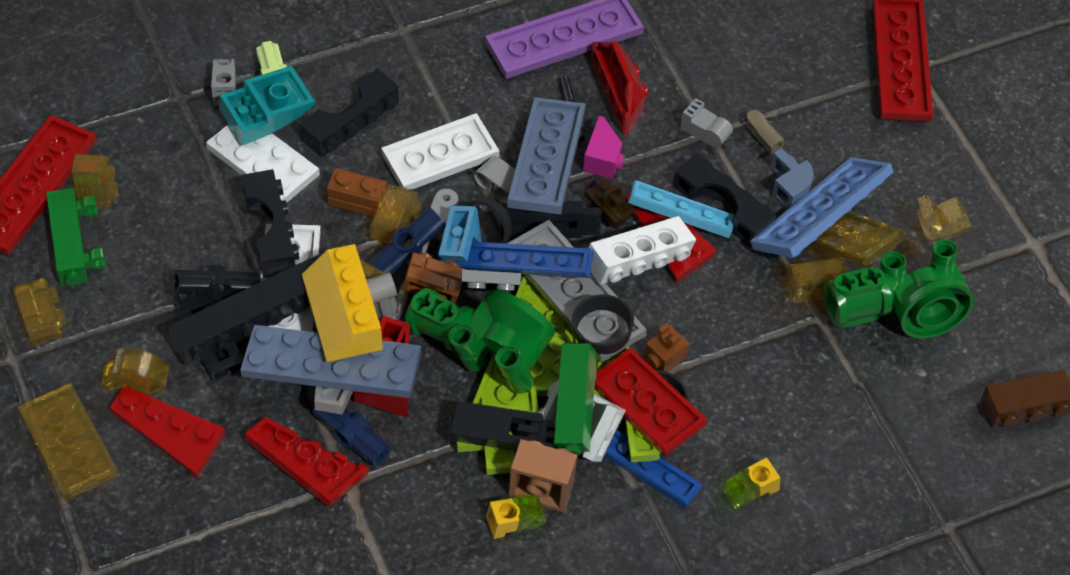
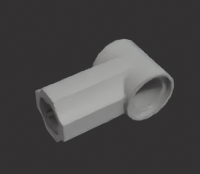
(383, 295)

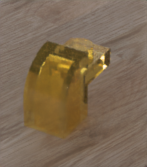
(943, 220)
(137, 369)

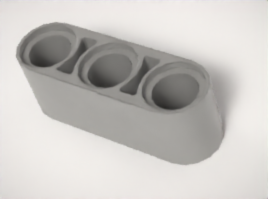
(495, 178)

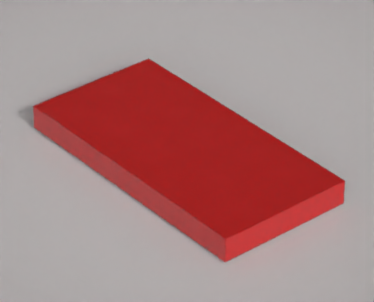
(649, 402)

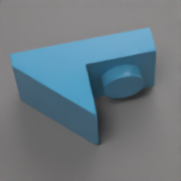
(460, 232)

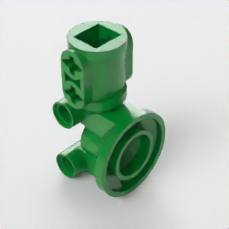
(924, 302)
(500, 324)

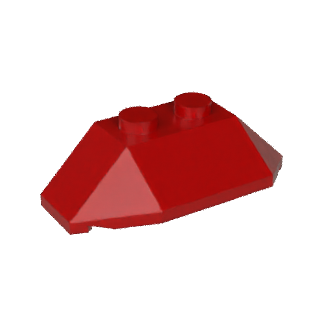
(620, 82)

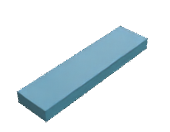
(687, 209)

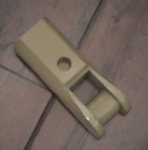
(763, 131)

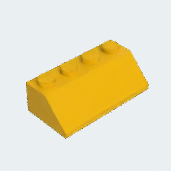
(342, 304)

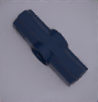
(421, 232)
(355, 432)

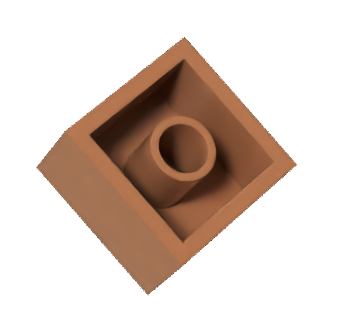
(543, 473)

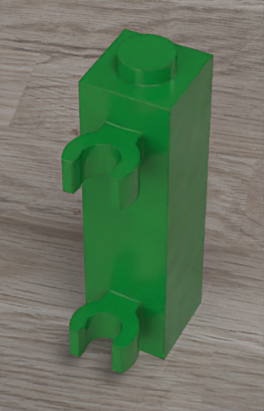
(67, 236)
(575, 397)

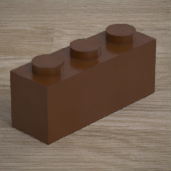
(1027, 399)

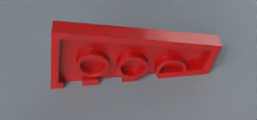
(700, 253)
(175, 431)
(316, 469)

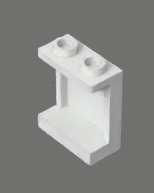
(604, 421)

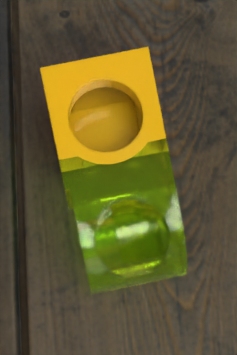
(752, 483)
(515, 515)

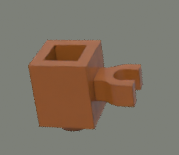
(666, 349)

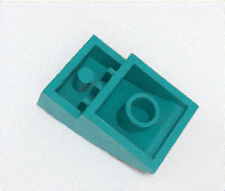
(265, 104)

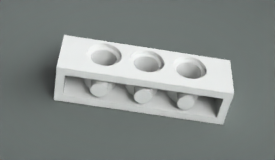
(641, 250)

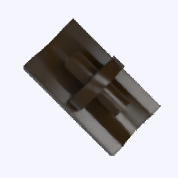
(611, 202)

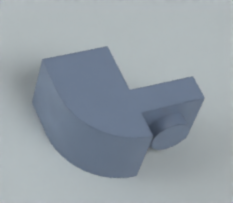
(793, 179)

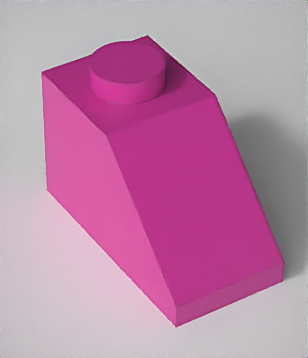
(604, 151)

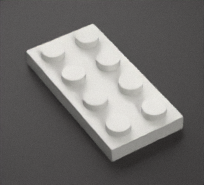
(440, 152)
(264, 155)

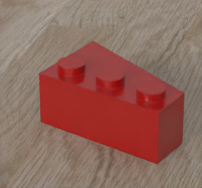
(392, 331)

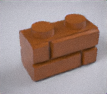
(355, 192)
(433, 274)

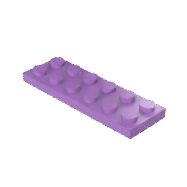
(562, 35)

